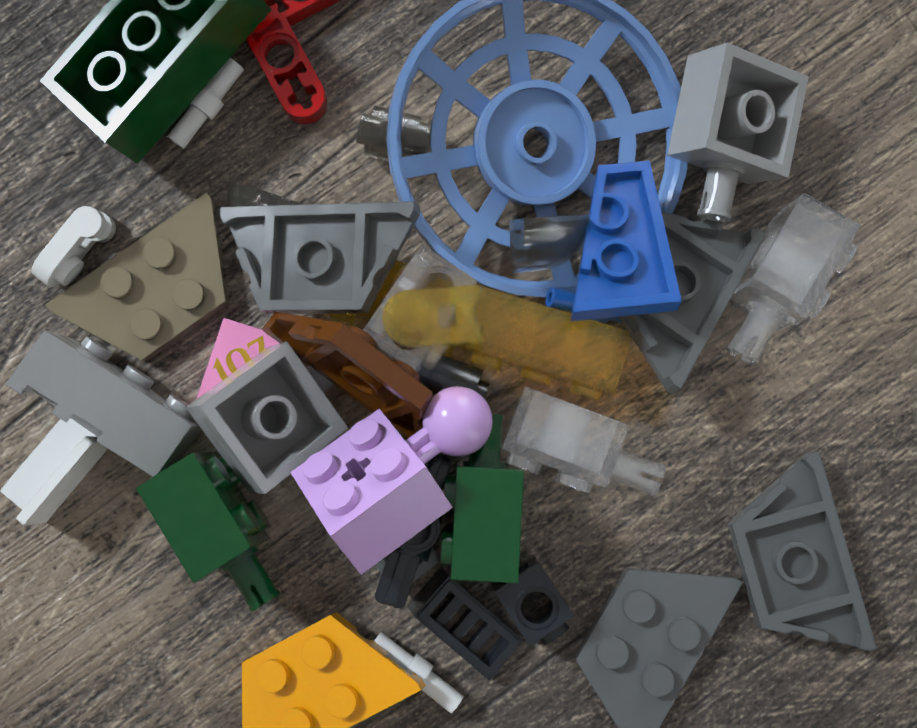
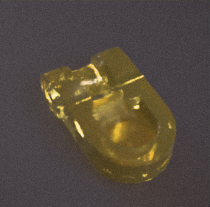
(413, 317)

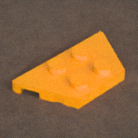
(322, 679)

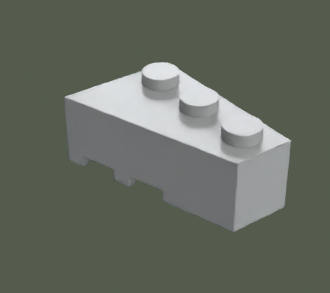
(107, 400)

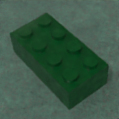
(147, 63)

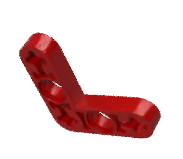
(277, 30)

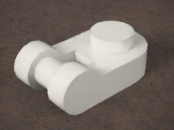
(63, 254)

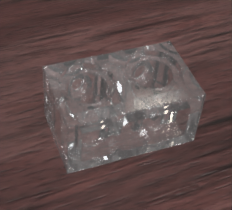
(420, 271)

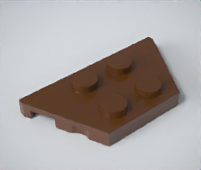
(355, 366)

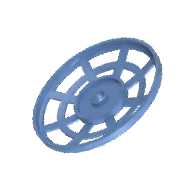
(526, 106)

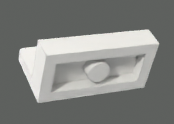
(52, 471)

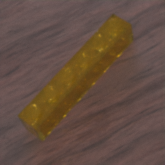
(533, 339)

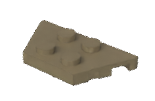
(154, 286)

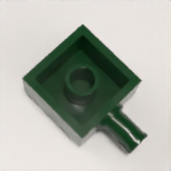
(486, 516)
(211, 523)

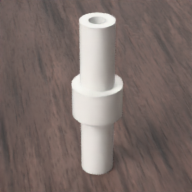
(206, 104)
(435, 686)

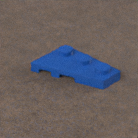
(625, 248)

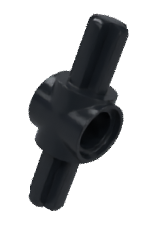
(403, 562)

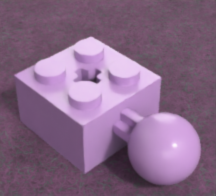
(375, 484)

